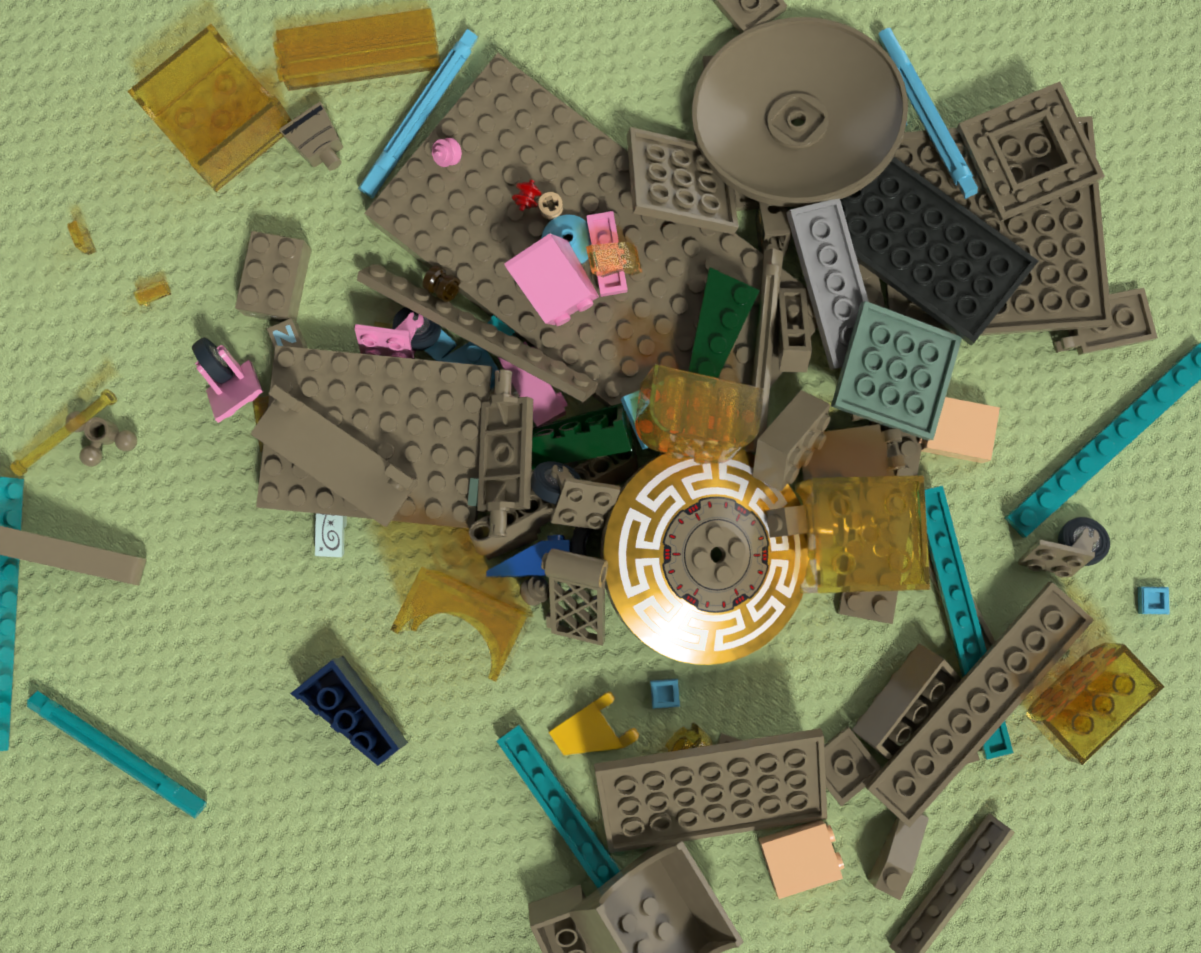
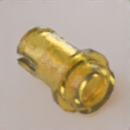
(151, 293)

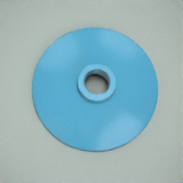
(576, 228)

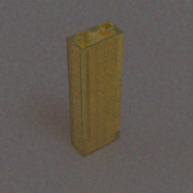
(357, 49)

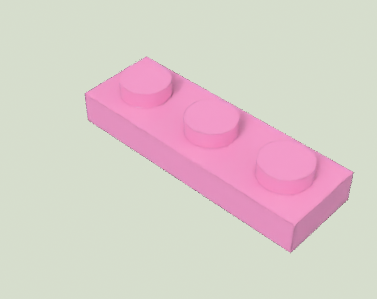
(602, 231)

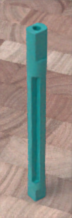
(116, 754)

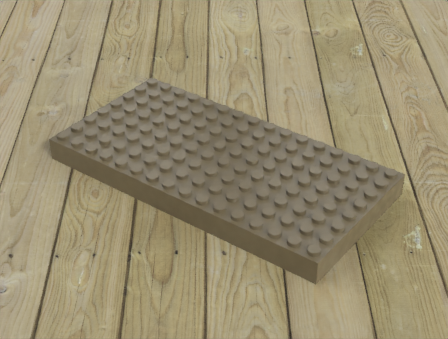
(472, 226)

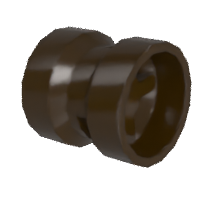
(440, 283)

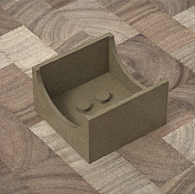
(656, 908)

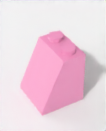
(552, 279)

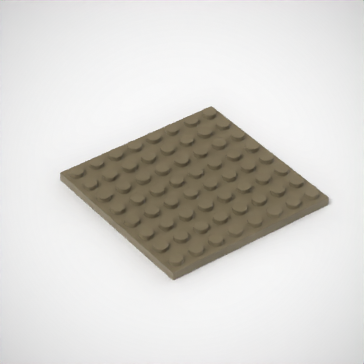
(1064, 235)

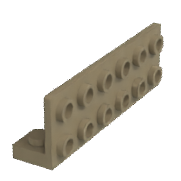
(333, 457)

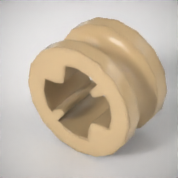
(556, 199)

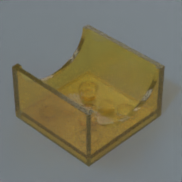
(211, 108)
(865, 534)
(495, 620)

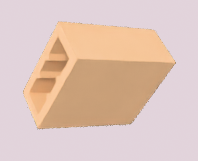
(964, 431)
(801, 858)

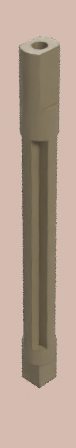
(766, 333)

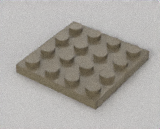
(677, 184)

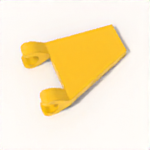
(590, 730)

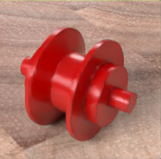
(526, 195)

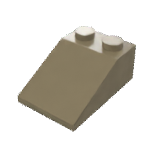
(554, 925)

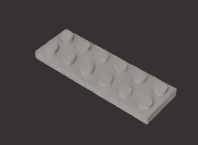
(829, 273)

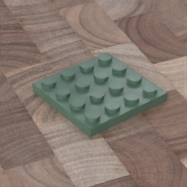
(896, 371)

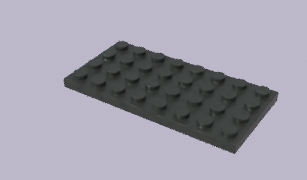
(934, 250)

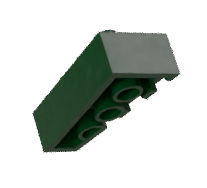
(720, 320)
(582, 436)

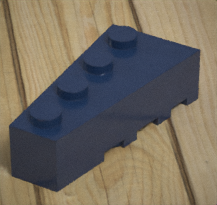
(351, 710)

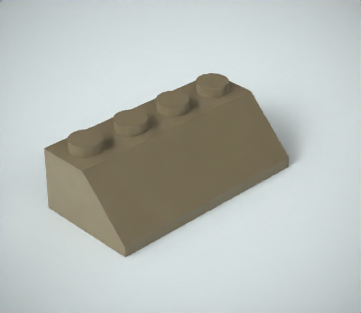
(906, 701)

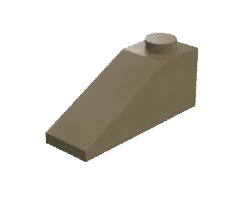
(793, 331)
(898, 857)

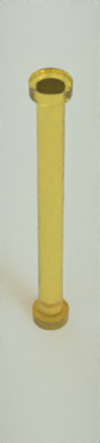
(20, 467)

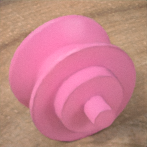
(446, 152)

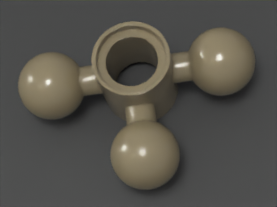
(91, 454)

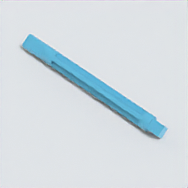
(418, 114)
(929, 116)

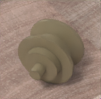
(534, 590)

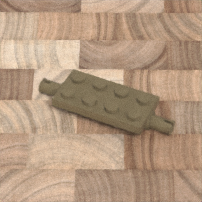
(505, 454)

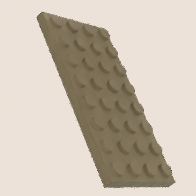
(713, 790)

